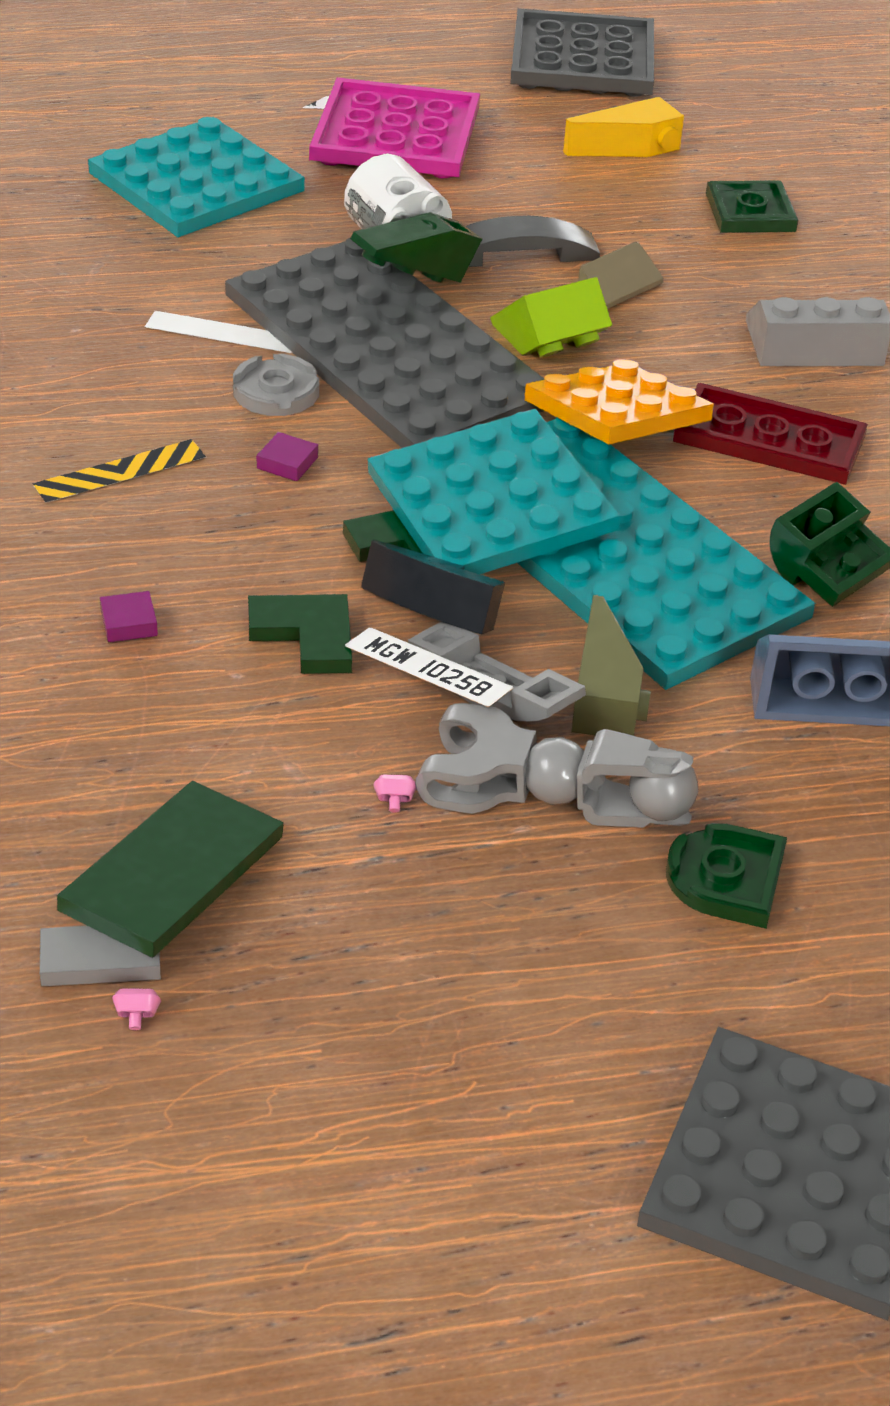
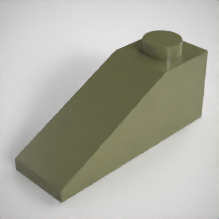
(610, 678)

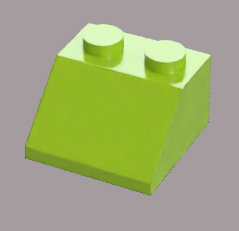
(555, 318)

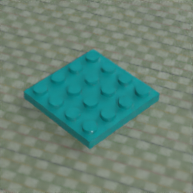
(195, 175)
(493, 493)

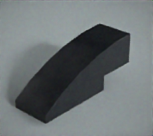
(433, 587)

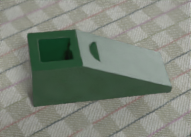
(423, 243)

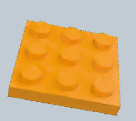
(618, 401)

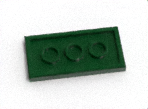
(170, 868)

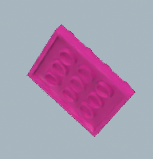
(379, 118)

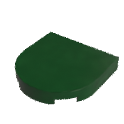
(727, 872)

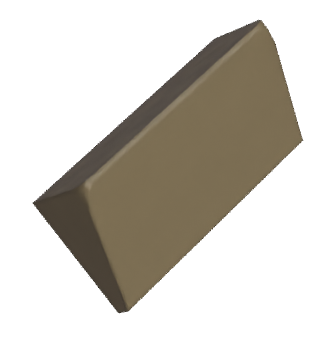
(622, 273)

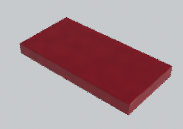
(776, 434)

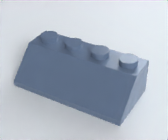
(821, 680)

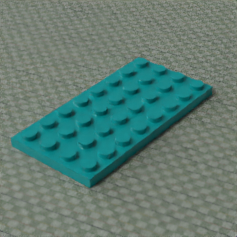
(667, 573)

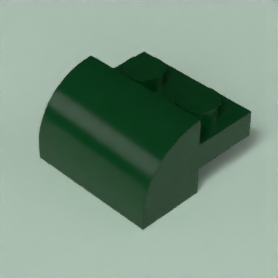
(828, 545)

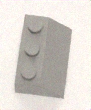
(820, 332)

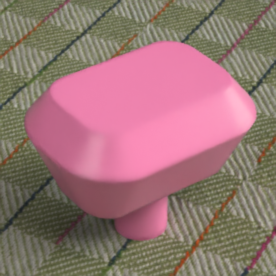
(395, 790)
(136, 1004)

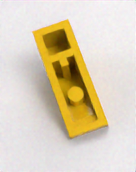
(625, 130)

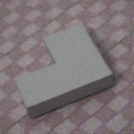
(90, 957)

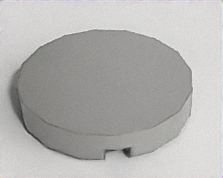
(276, 385)

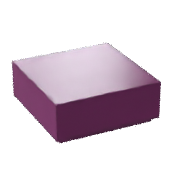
(287, 456)
(128, 616)

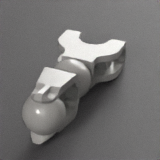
(506, 762)

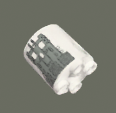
(389, 191)

